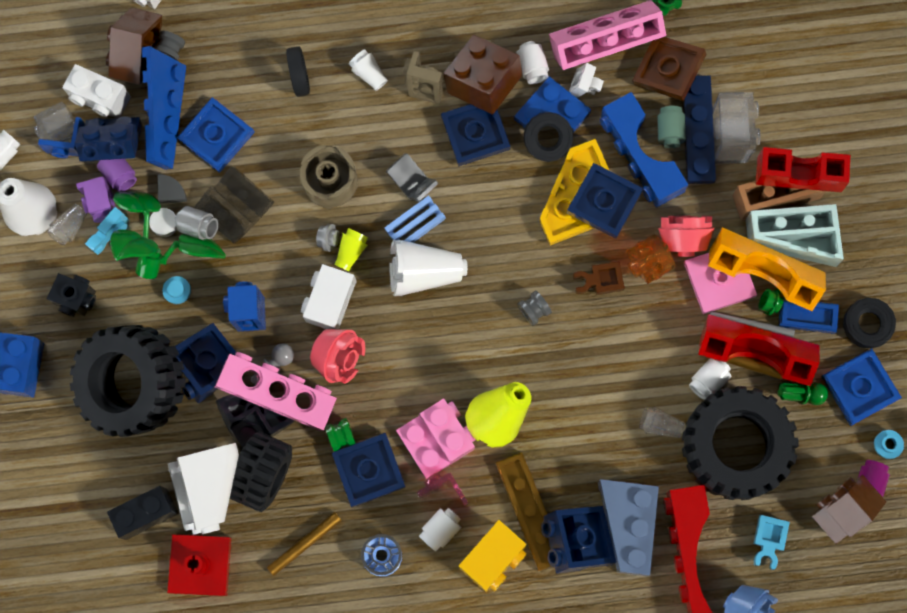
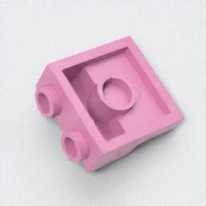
(436, 438)

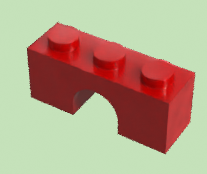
(821, 173)

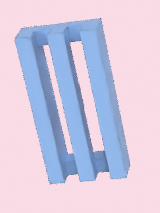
(412, 212)

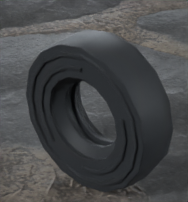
(298, 71)
(531, 136)
(876, 307)

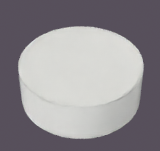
(163, 222)

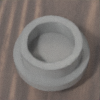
(327, 237)

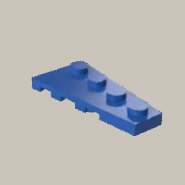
(165, 92)

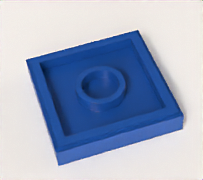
(215, 134)
(861, 387)

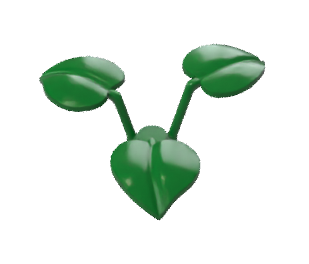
(131, 244)

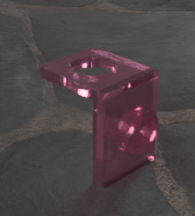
(436, 482)

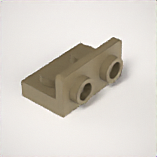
(424, 81)

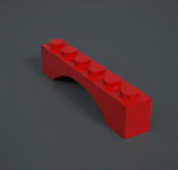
(688, 515)

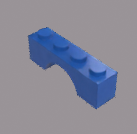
(659, 179)

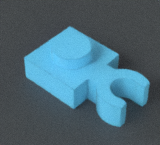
(114, 221)
(771, 536)

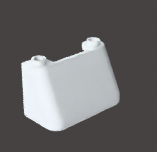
(204, 487)

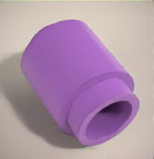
(117, 173)

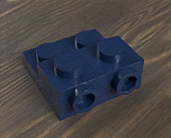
(108, 138)
(203, 361)
(578, 539)

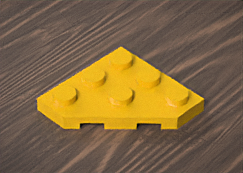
(554, 217)

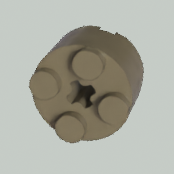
(330, 161)

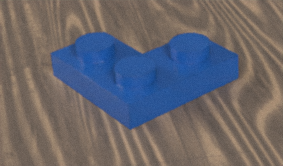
(555, 99)

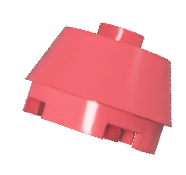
(686, 233)
(336, 354)

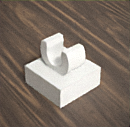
(584, 82)

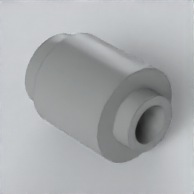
(196, 223)

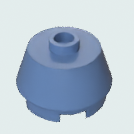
(750, 600)

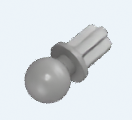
(281, 356)

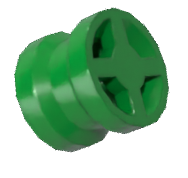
(340, 434)

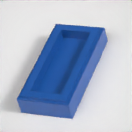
(822, 318)

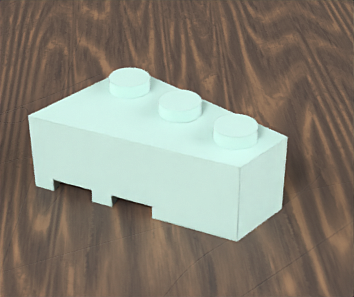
(799, 232)

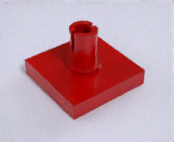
(199, 565)

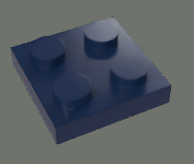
(474, 133)
(604, 200)
(368, 470)

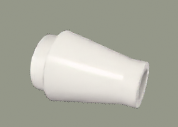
(367, 69)

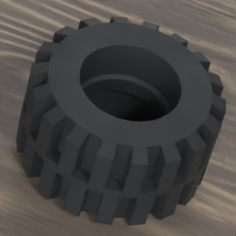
(260, 471)

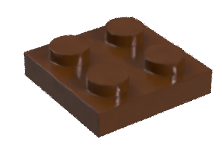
(669, 67)

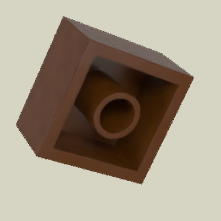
(483, 74)

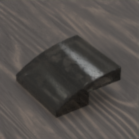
(235, 204)

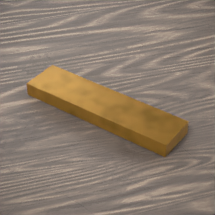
(526, 505)

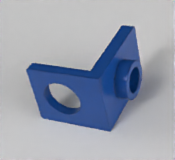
(62, 149)

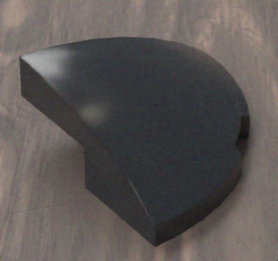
(246, 419)

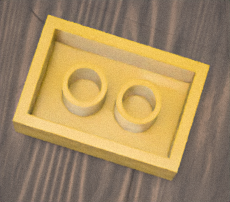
(493, 556)

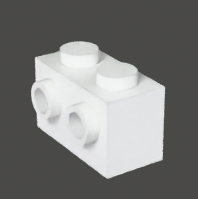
(96, 91)
(328, 298)

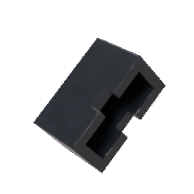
(142, 512)

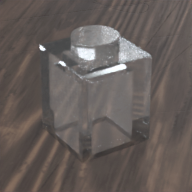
(55, 123)

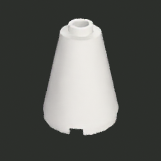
(27, 206)
(423, 267)

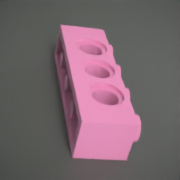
(607, 34)
(320, 400)

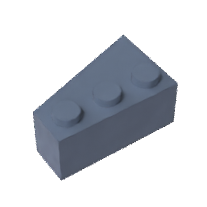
(631, 523)

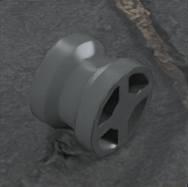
(170, 44)
(534, 308)

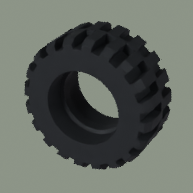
(96, 386)
(766, 416)

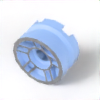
(384, 543)

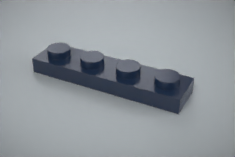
(699, 132)

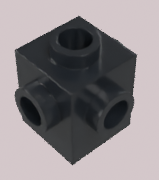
(72, 295)

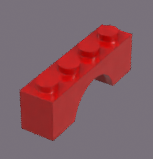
(790, 356)

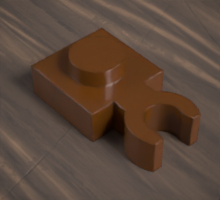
(604, 277)

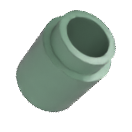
(671, 127)

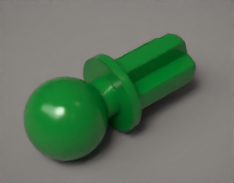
(814, 394)

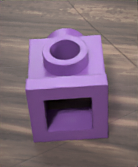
(97, 199)

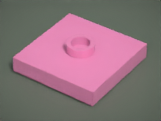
(715, 288)

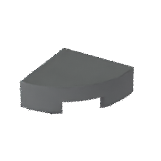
(170, 190)

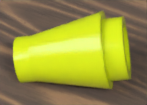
(350, 249)

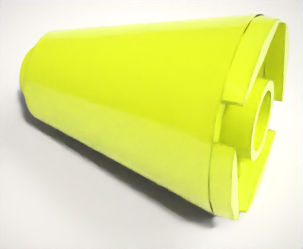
(498, 414)

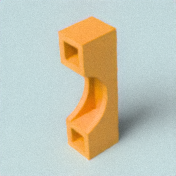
(795, 279)

